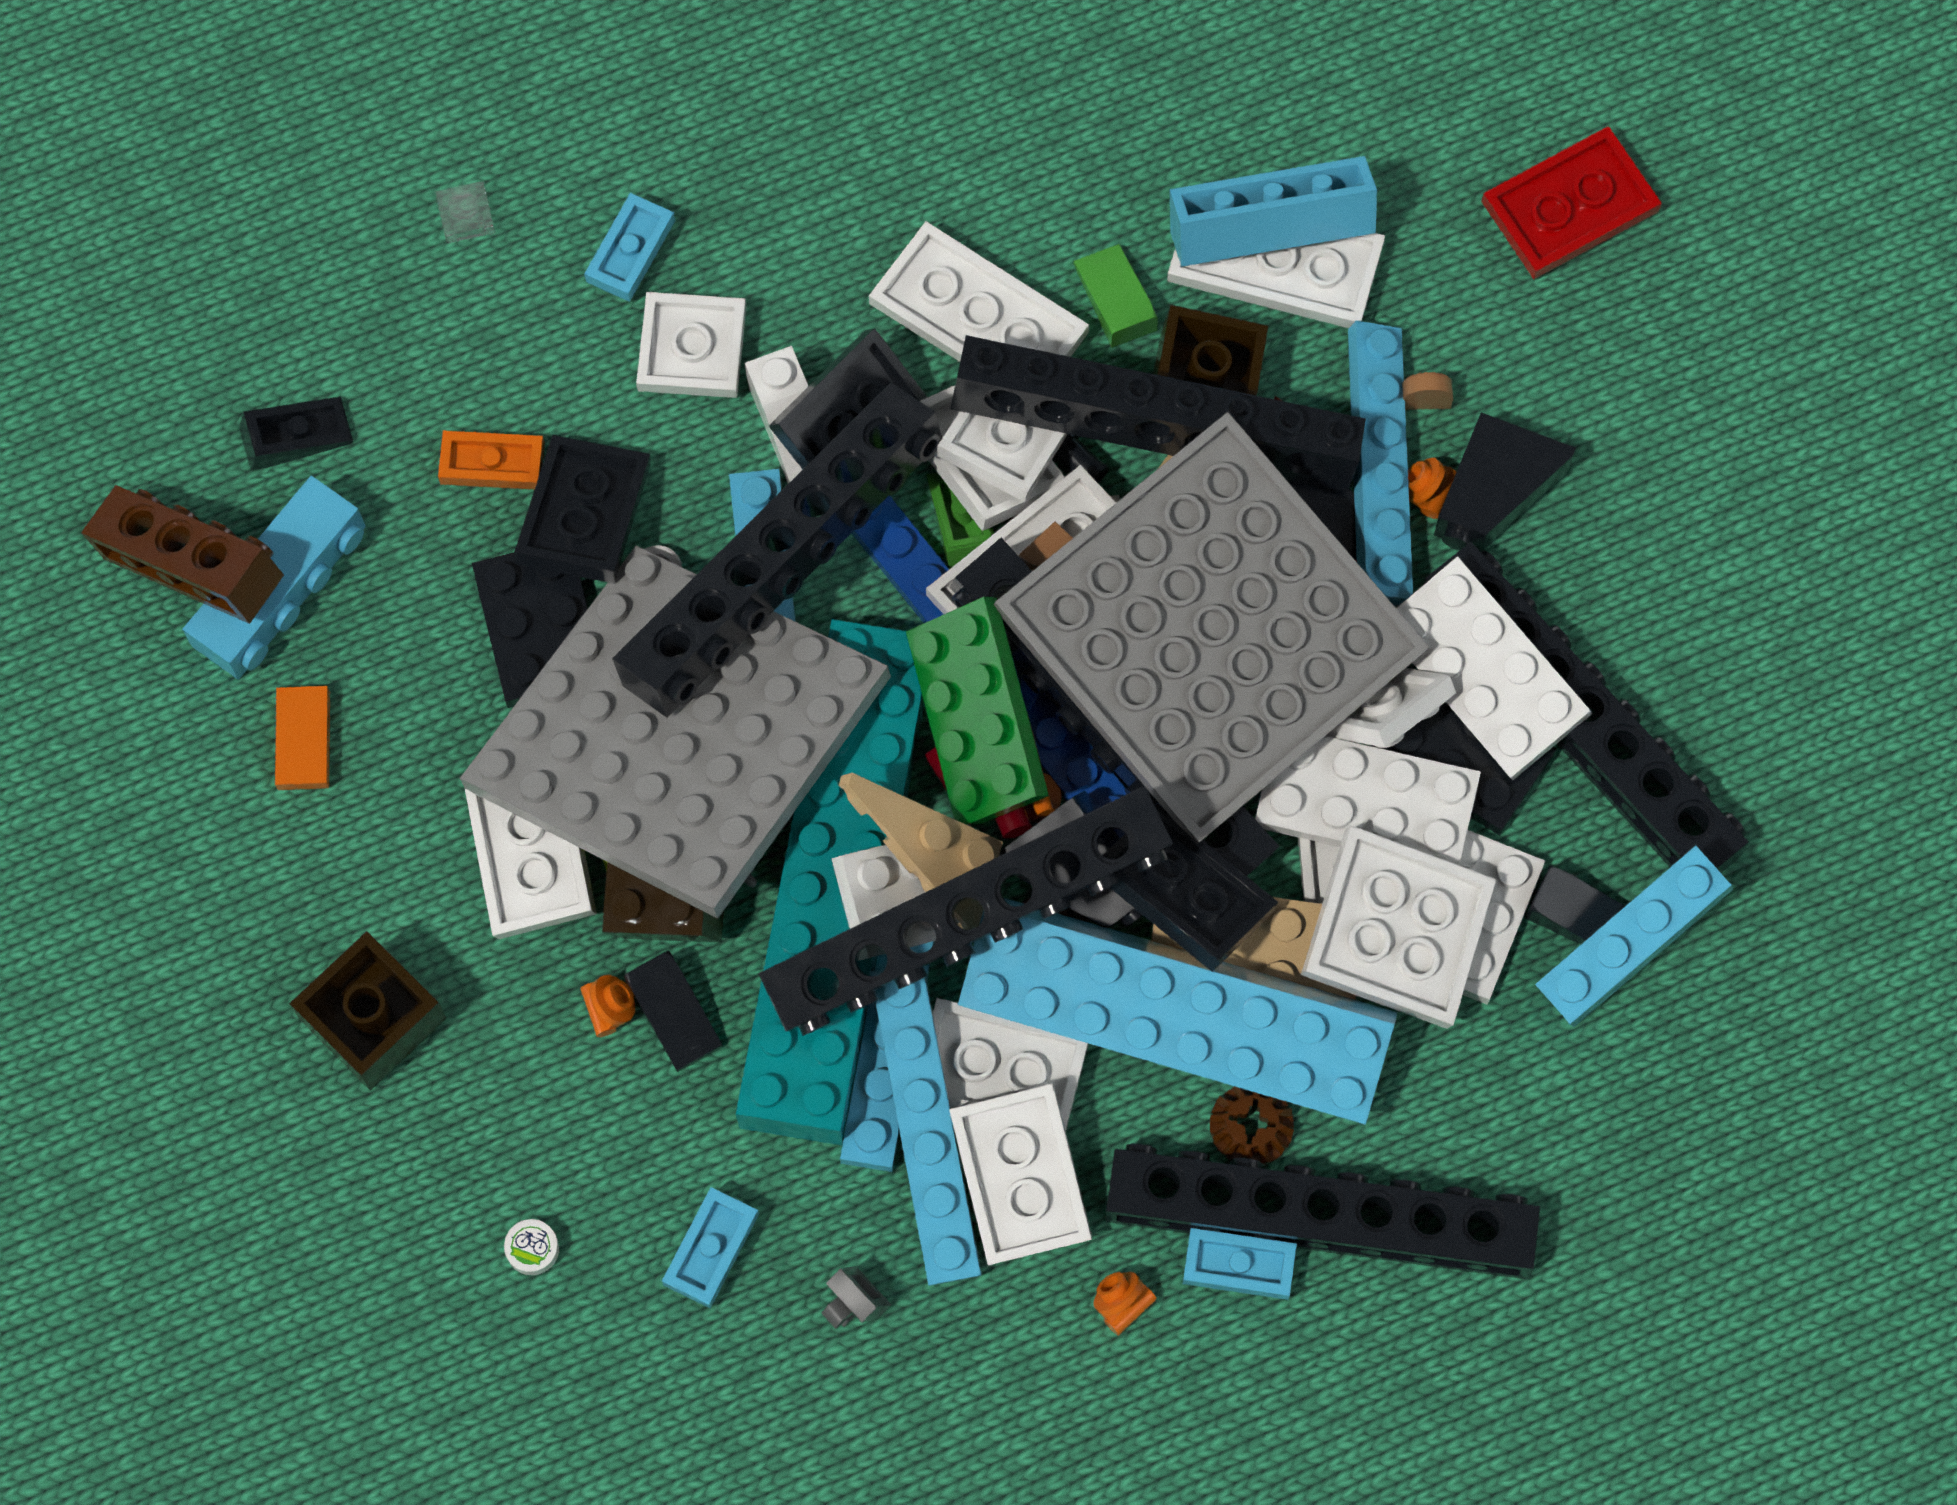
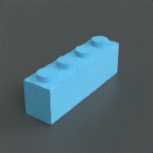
(1273, 211)
(306, 544)
(1634, 936)

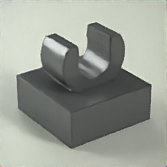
(855, 1298)

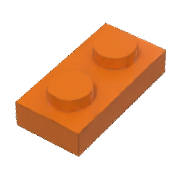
(490, 459)

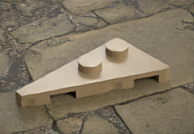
(925, 840)

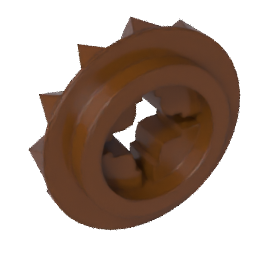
(1231, 1138)

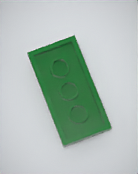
(977, 712)

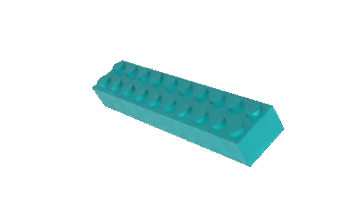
(806, 1082)

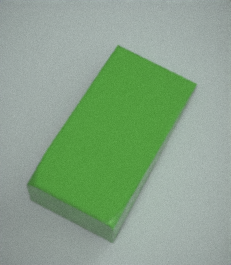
(1116, 295)
(956, 527)

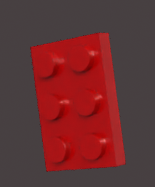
(1571, 202)

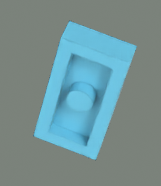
(629, 247)
(710, 1247)
(1239, 1263)

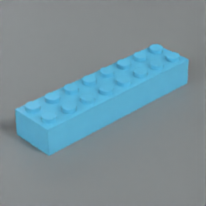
(1182, 1015)

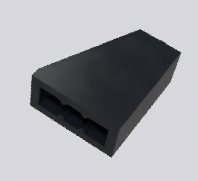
(1499, 481)
(1101, 908)

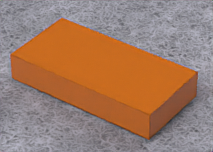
(302, 737)

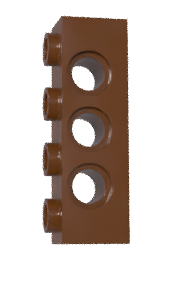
(184, 552)

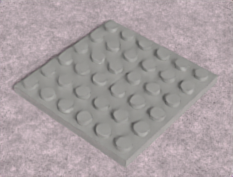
(1210, 627)
(684, 794)

